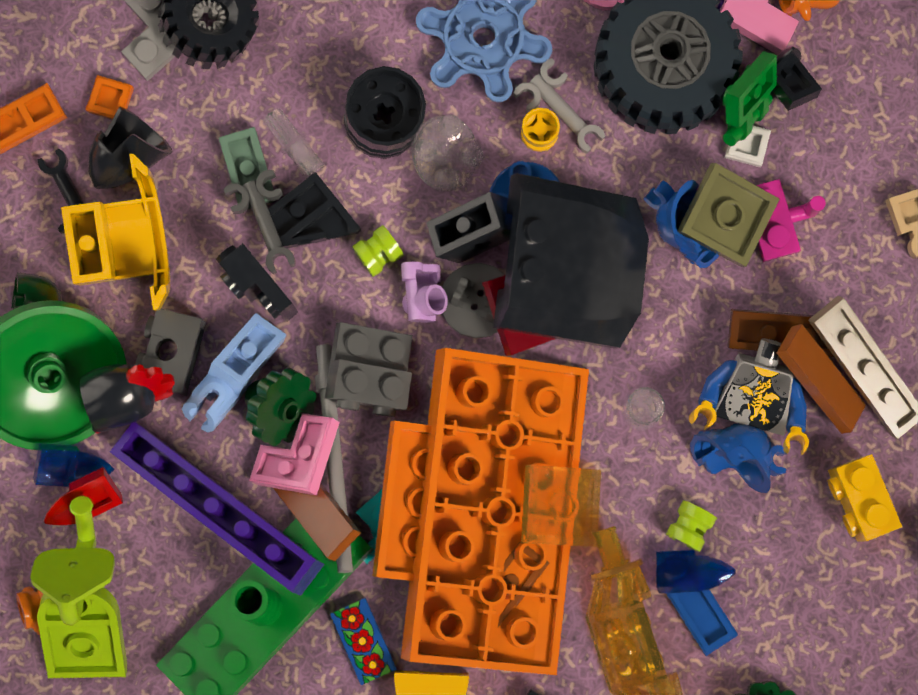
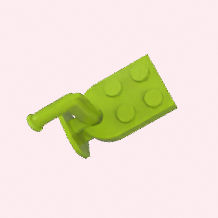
(79, 635)

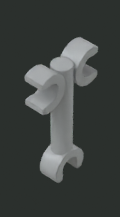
(542, 87)

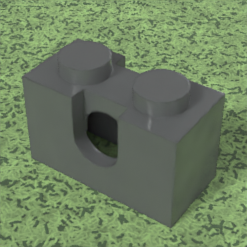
(186, 333)

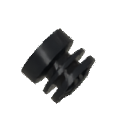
(393, 93)

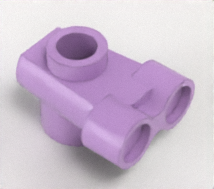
(423, 296)

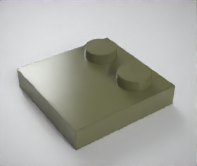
(728, 215)

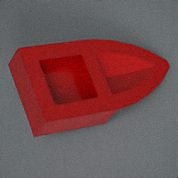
(96, 486)

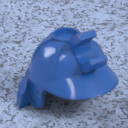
(671, 211)
(733, 445)

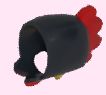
(122, 394)

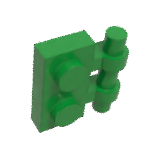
(749, 97)

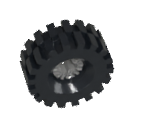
(209, 44)

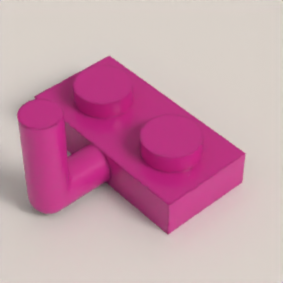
(779, 235)

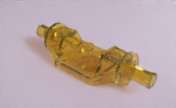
(622, 627)

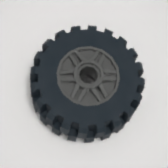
(663, 90)

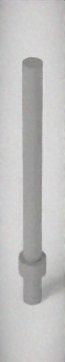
(334, 462)

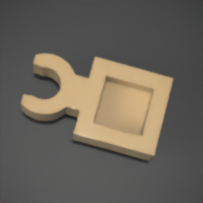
(904, 215)

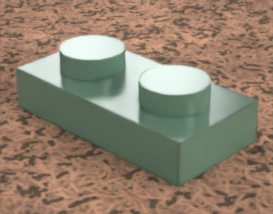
(244, 158)

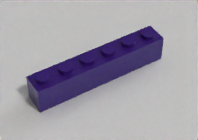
(217, 508)

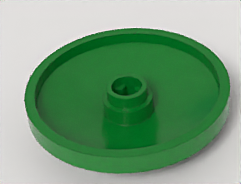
(41, 366)

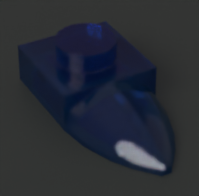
(64, 464)
(689, 572)

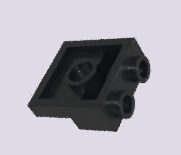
(249, 279)

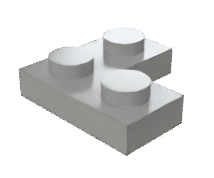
(148, 50)

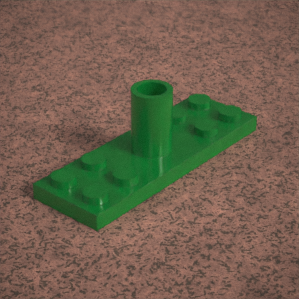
(235, 641)

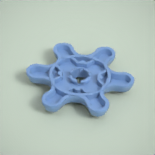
(488, 62)

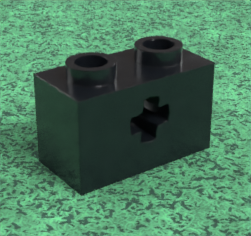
(471, 228)

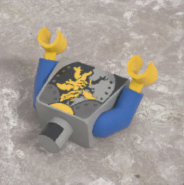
(756, 395)

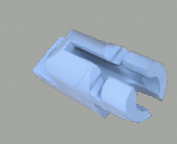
(234, 370)

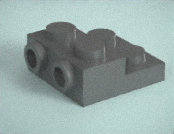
(369, 369)

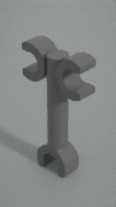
(253, 194)

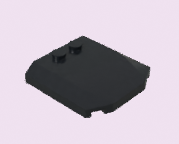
(572, 263)

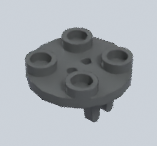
(462, 293)

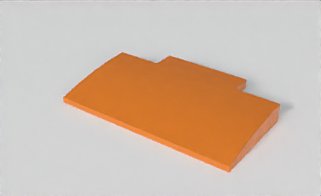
(458, 511)

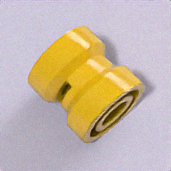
(541, 123)

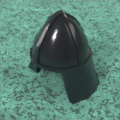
(109, 154)

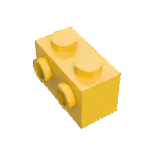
(863, 498)

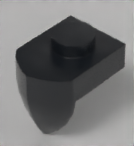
(794, 82)

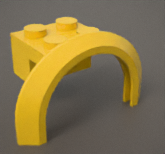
(120, 239)

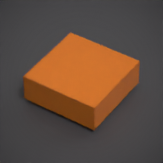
(108, 96)

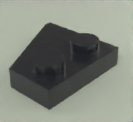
(311, 215)

